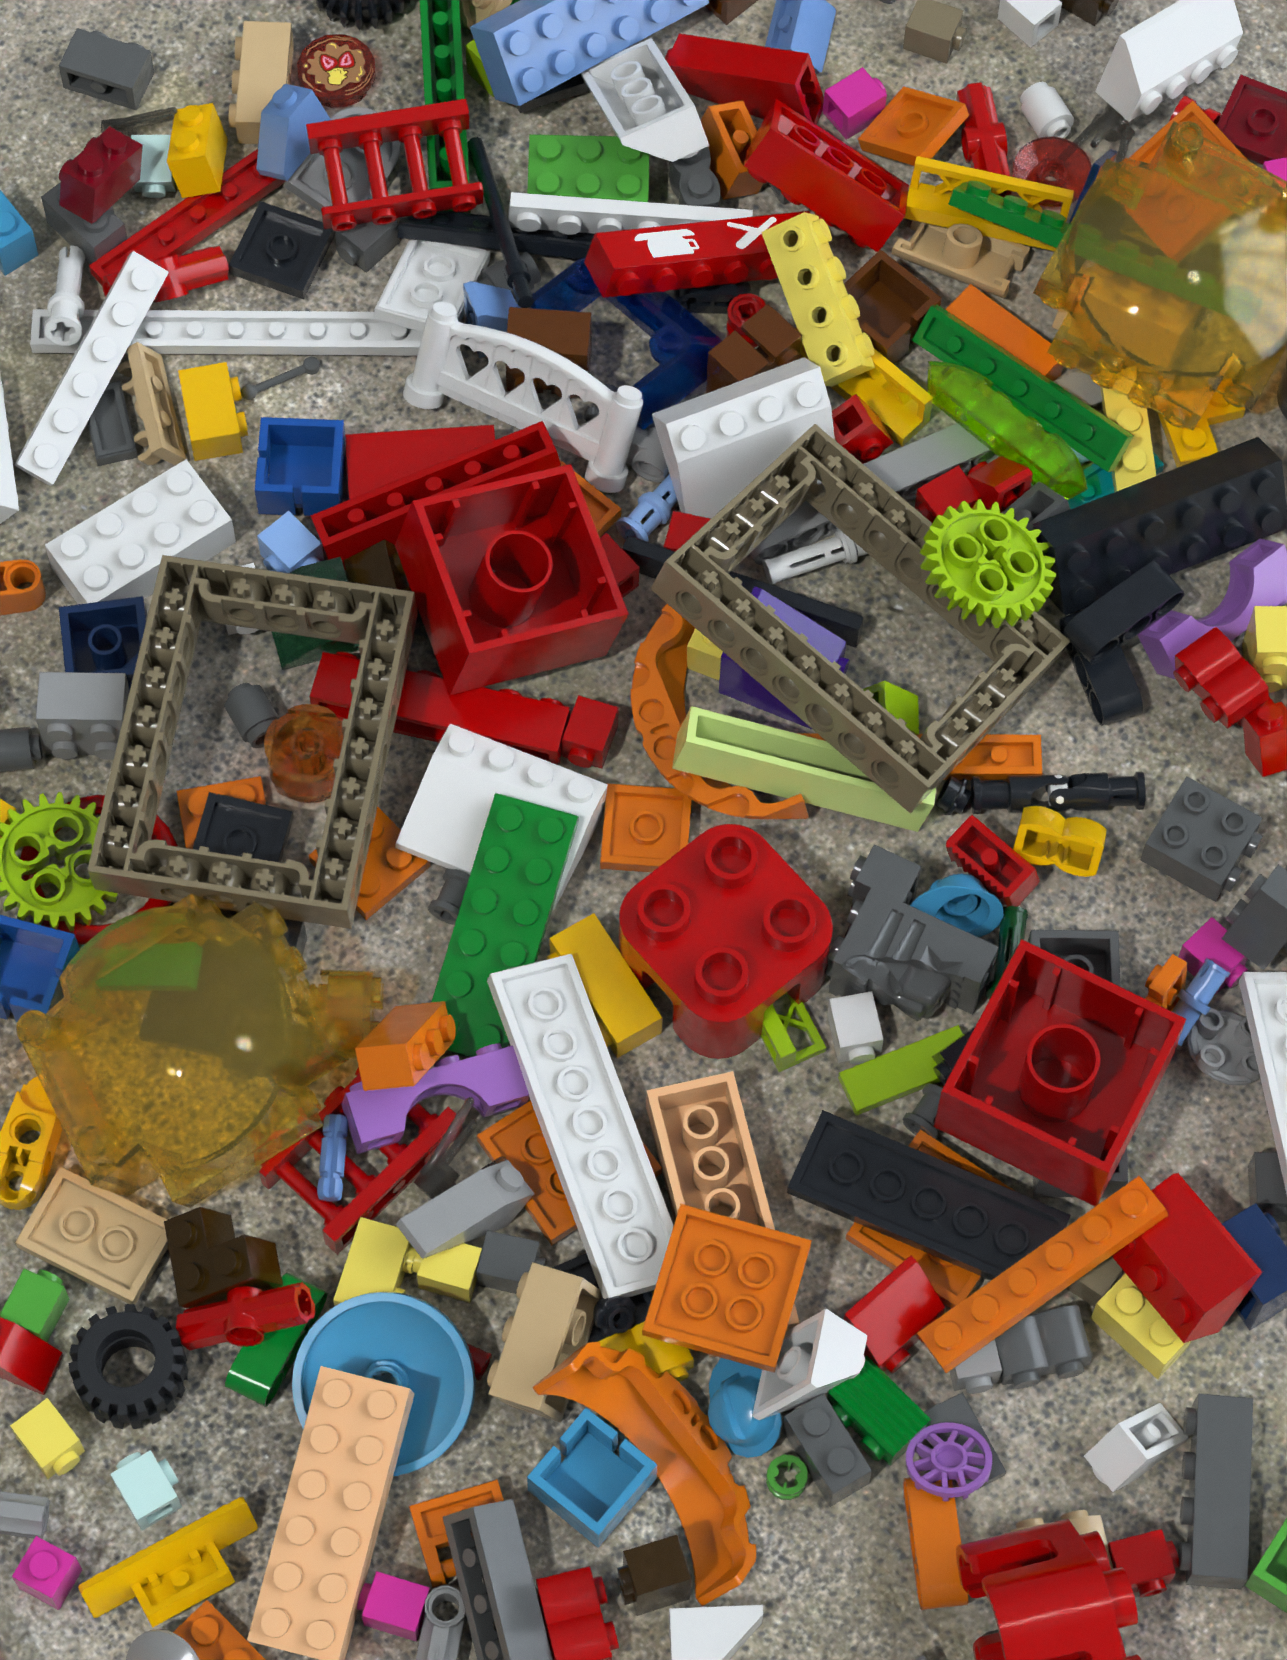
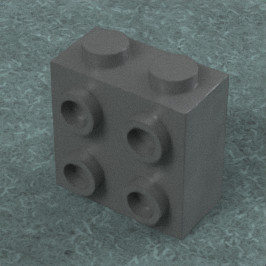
(1202, 839)

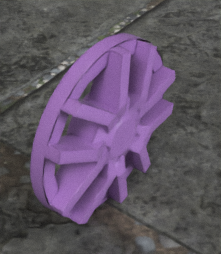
(949, 1460)

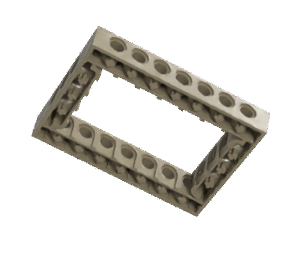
(198, 591)
(798, 675)

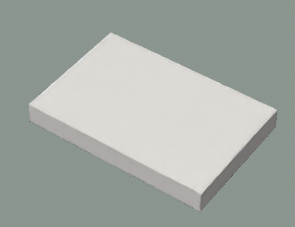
(429, 275)

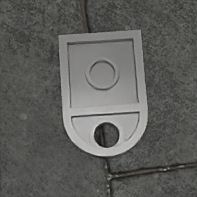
(311, 179)

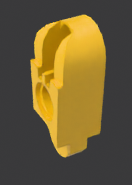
(31, 1161)

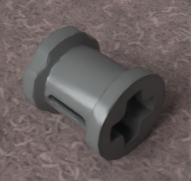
(450, 898)
(925, 1112)

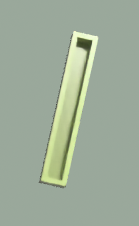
(785, 766)

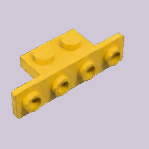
(175, 1569)

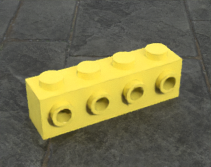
(819, 298)

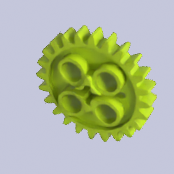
(987, 563)
(37, 829)

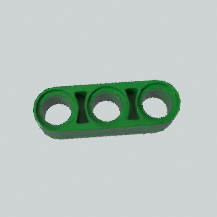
(263, 1367)

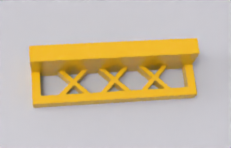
(930, 202)
(892, 395)

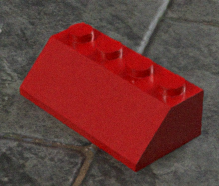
(827, 177)

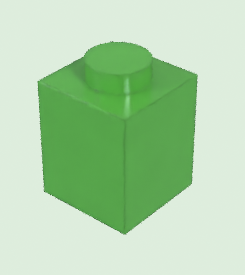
(36, 1302)

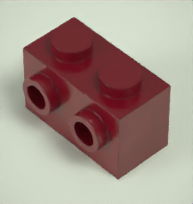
(100, 174)

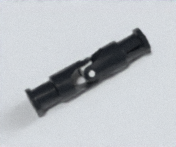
(1074, 792)

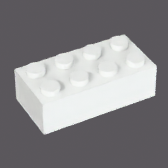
(122, 545)

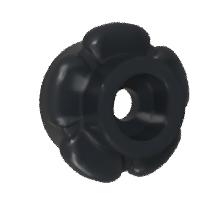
(953, 795)
(606, 1310)

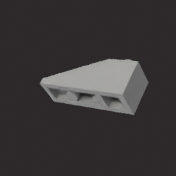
(467, 1210)

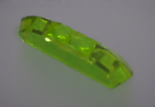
(1004, 429)

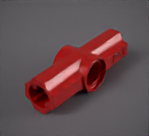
(981, 134)
(185, 272)
(245, 1316)

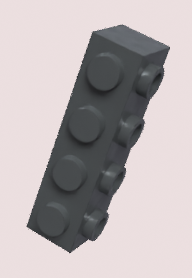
(1218, 1491)
(507, 1589)

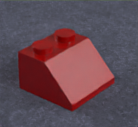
(895, 1314)

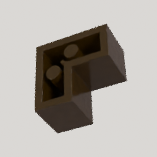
(211, 1261)

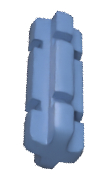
(332, 1157)

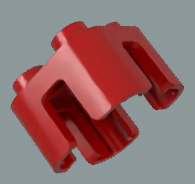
(725, 937)
(1049, 1594)

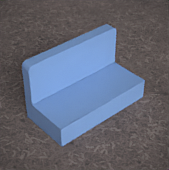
(802, 28)

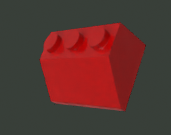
(1188, 1264)

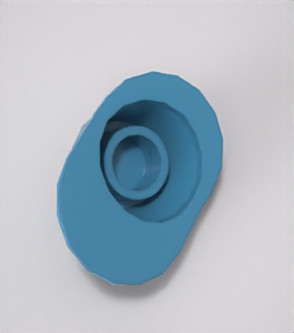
(962, 903)
(731, 1407)

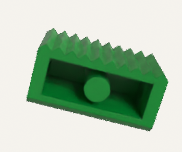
(878, 1413)

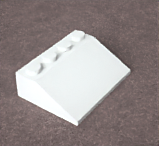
(736, 432)
(460, 788)

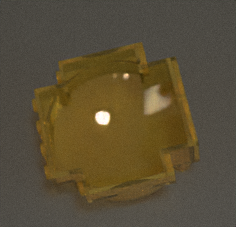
(1175, 278)
(183, 1048)

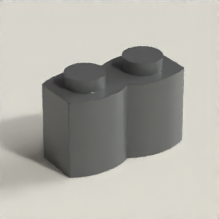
(694, 181)
(1044, 1346)

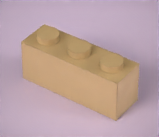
(265, 67)

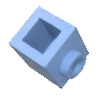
(288, 545)

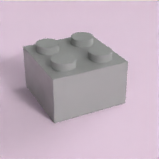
(81, 713)

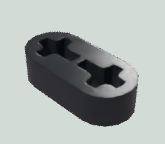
(710, 299)

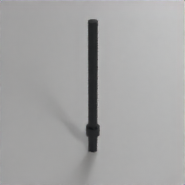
(516, 270)

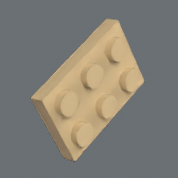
(95, 1236)

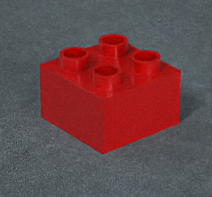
(510, 578)
(1058, 1072)

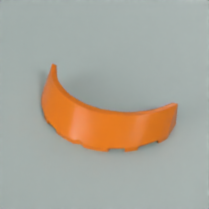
(660, 711)
(677, 1436)

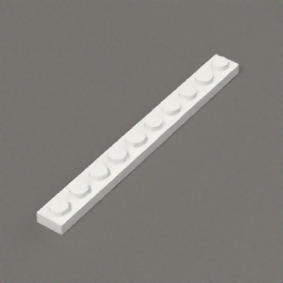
(253, 333)

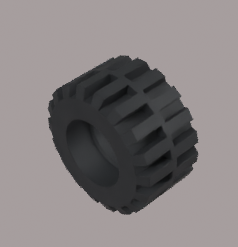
(118, 1332)

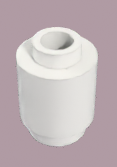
(1046, 111)

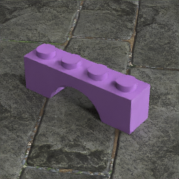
(1256, 579)
(490, 1078)

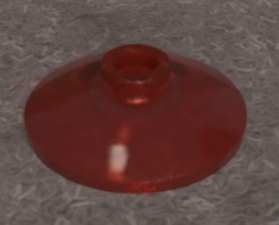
(1055, 159)

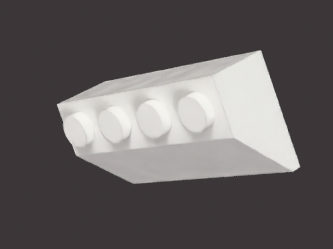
(1169, 54)
(646, 103)

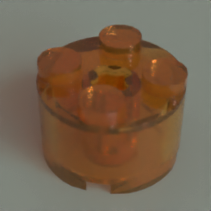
(287, 745)

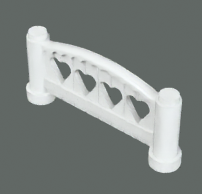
(443, 372)

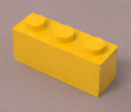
(616, 996)

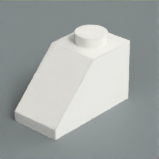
(1135, 1447)
(711, 1631)

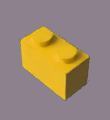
(197, 150)
(211, 411)

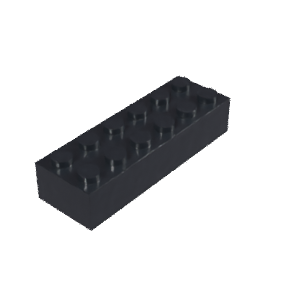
(1165, 519)

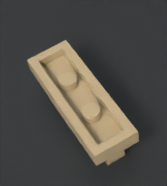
(153, 405)

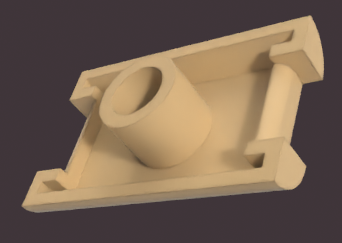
(964, 255)

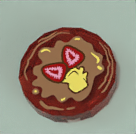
(337, 70)

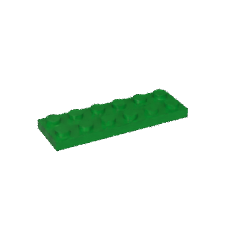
(502, 913)

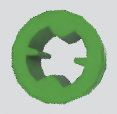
(773, 1475)

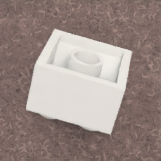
(811, 1363)

